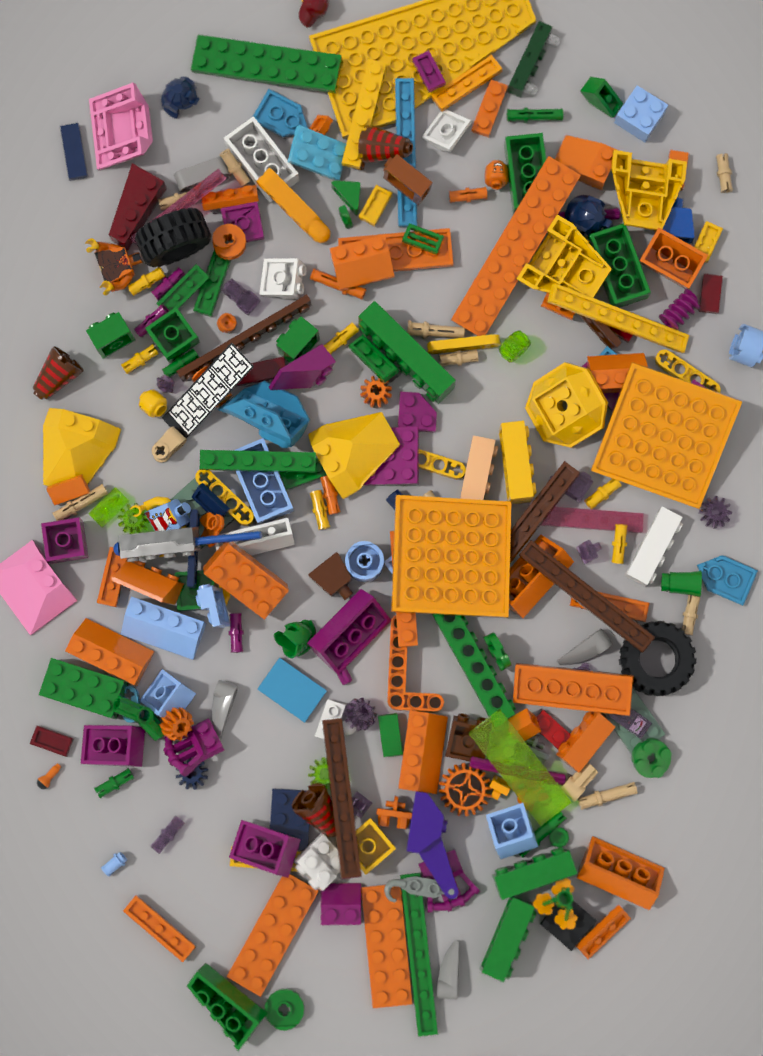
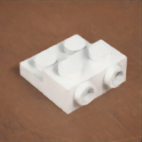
(282, 278)
(319, 862)

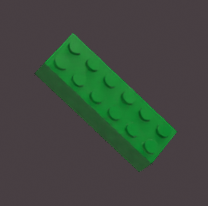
(406, 352)

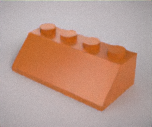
(527, 583)
(110, 651)
(423, 752)
(621, 873)

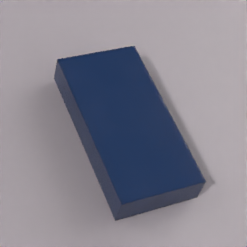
(210, 501)

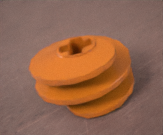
(226, 233)

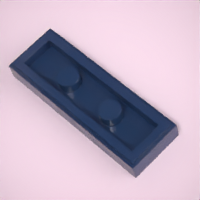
(73, 151)

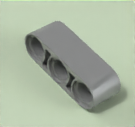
(193, 175)

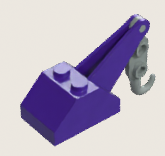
(426, 839)

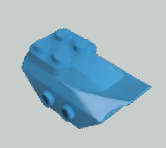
(274, 412)

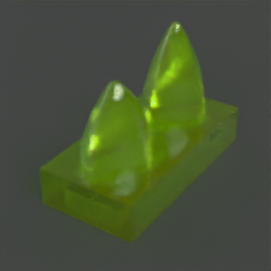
(108, 507)

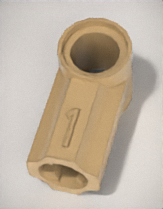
(576, 784)

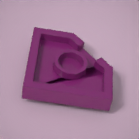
(245, 217)
(416, 412)

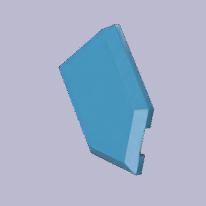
(279, 114)
(728, 578)

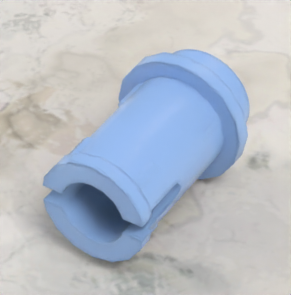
(113, 864)

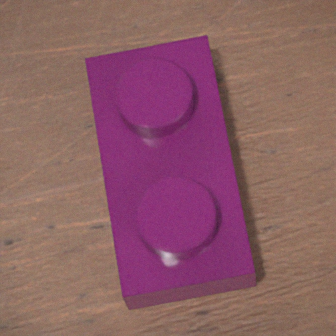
(428, 71)

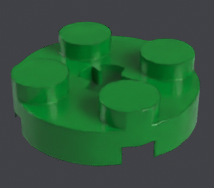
(496, 650)
(659, 765)
(276, 1017)

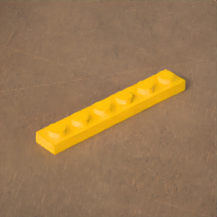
(364, 111)

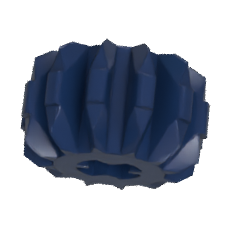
(194, 779)

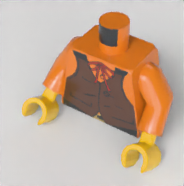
(114, 264)

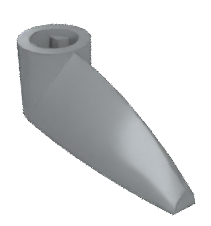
(587, 649)
(222, 704)
(448, 975)

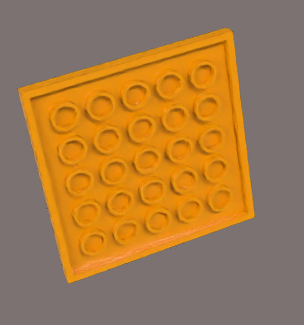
(666, 435)
(451, 556)

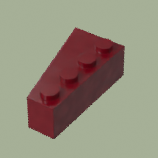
(135, 205)

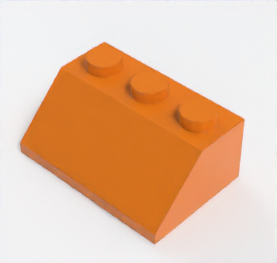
(673, 258)
(362, 262)
(612, 370)
(149, 581)

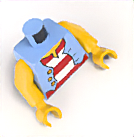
(165, 513)

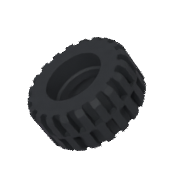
(173, 237)
(683, 665)

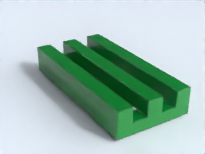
(420, 245)

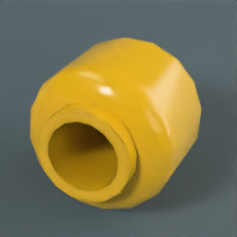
(153, 403)

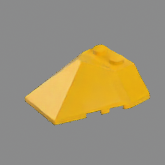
(646, 189)
(565, 260)
(75, 445)
(353, 450)

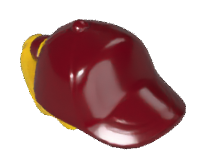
(312, 10)

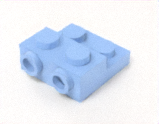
(213, 599)

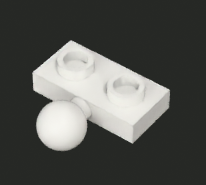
(334, 711)

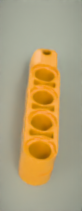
(294, 206)

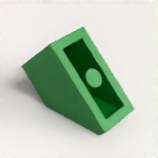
(602, 96)

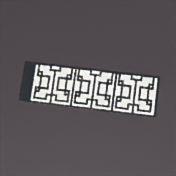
(208, 391)

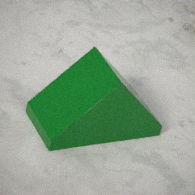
(349, 193)

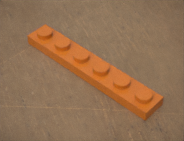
(405, 621)

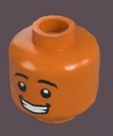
(496, 174)

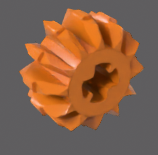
(371, 396)
(176, 723)

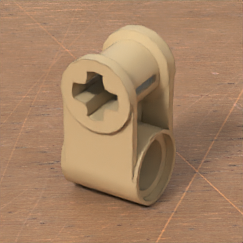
(170, 443)

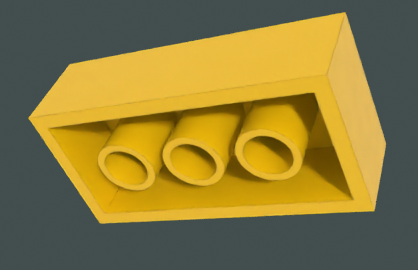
(516, 462)

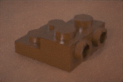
(460, 743)

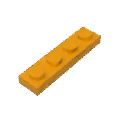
(466, 83)

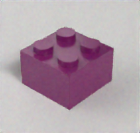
(64, 540)

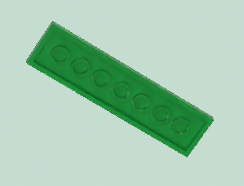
(266, 63)

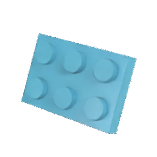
(317, 153)

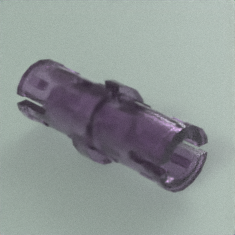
(167, 834)

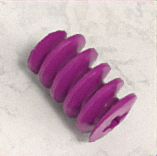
(680, 309)

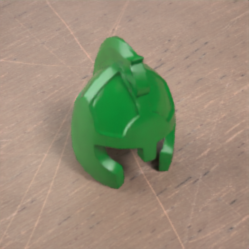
(295, 638)

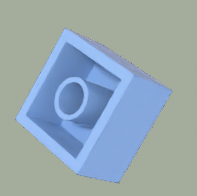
(640, 113)
(511, 831)

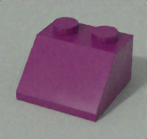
(341, 904)

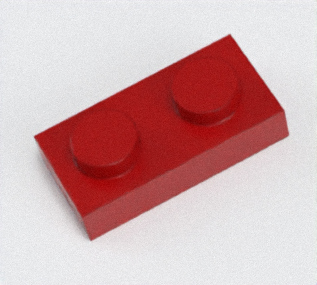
(552, 730)

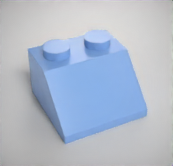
(166, 693)

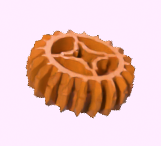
(469, 772)

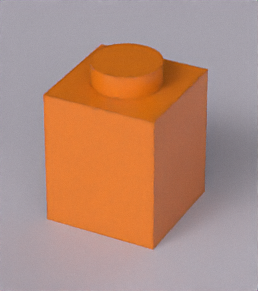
(525, 723)

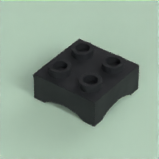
(569, 937)

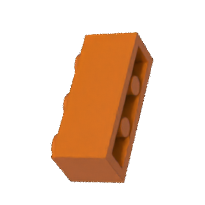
(585, 740)

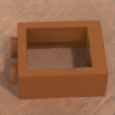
(406, 179)

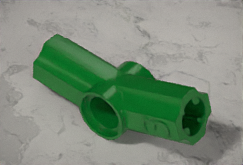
(132, 710)

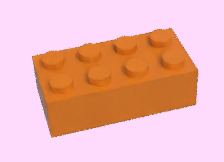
(245, 579)

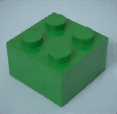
(110, 334)
(172, 335)
(297, 340)

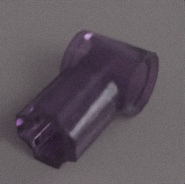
(244, 299)

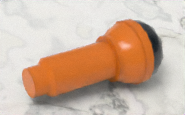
(44, 781)

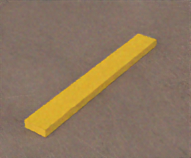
(618, 318)

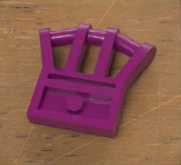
(205, 746)
(457, 871)

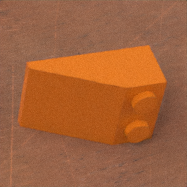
(588, 159)

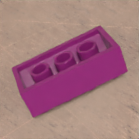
(349, 631)

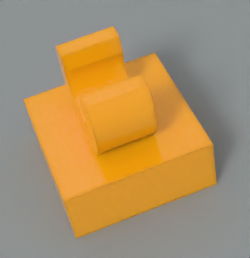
(499, 786)

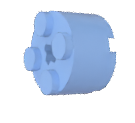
(747, 346)
(355, 555)

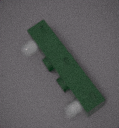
(530, 58)

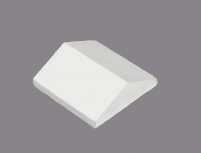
(446, 130)

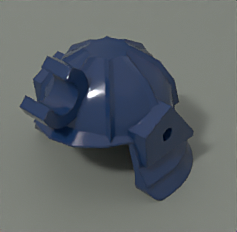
(179, 95)
(587, 214)

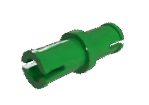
(187, 358)
(114, 783)

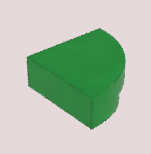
(343, 212)

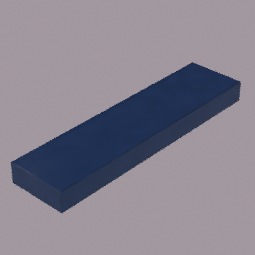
(193, 559)

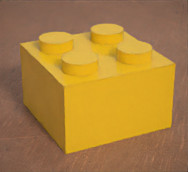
(372, 845)

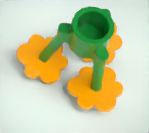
(563, 899)

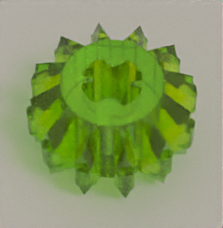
(514, 346)
(127, 522)
(318, 772)

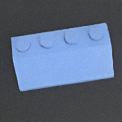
(162, 628)

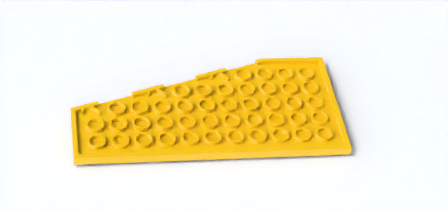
(452, 30)

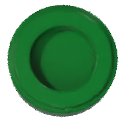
(559, 837)

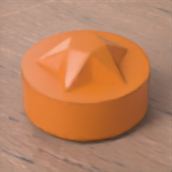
(226, 323)

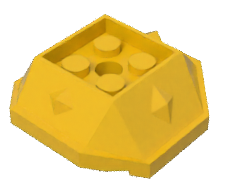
(585, 405)

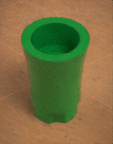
(682, 583)

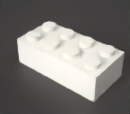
(258, 153)

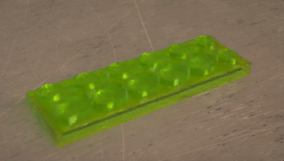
(520, 767)

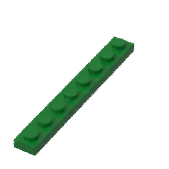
(419, 962)

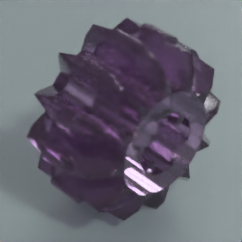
(717, 519)
(360, 714)

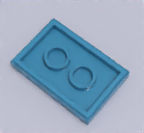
(292, 690)

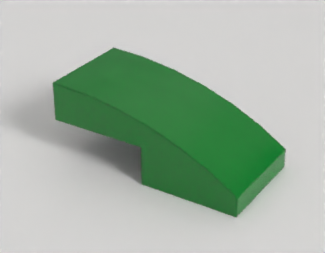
(390, 735)

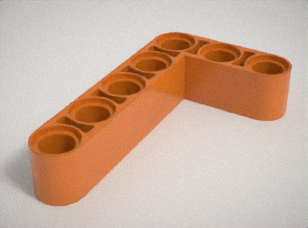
(401, 672)

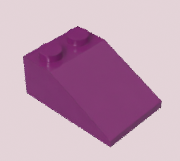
(305, 371)
(113, 745)
(264, 848)

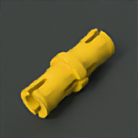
(146, 281)
(341, 338)
(139, 359)
(602, 493)
(319, 510)
(619, 543)

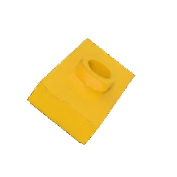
(375, 205)
(708, 238)

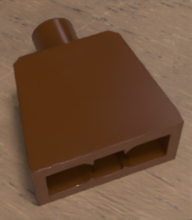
(333, 577)

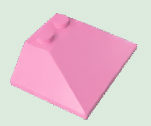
(120, 125)
(33, 588)

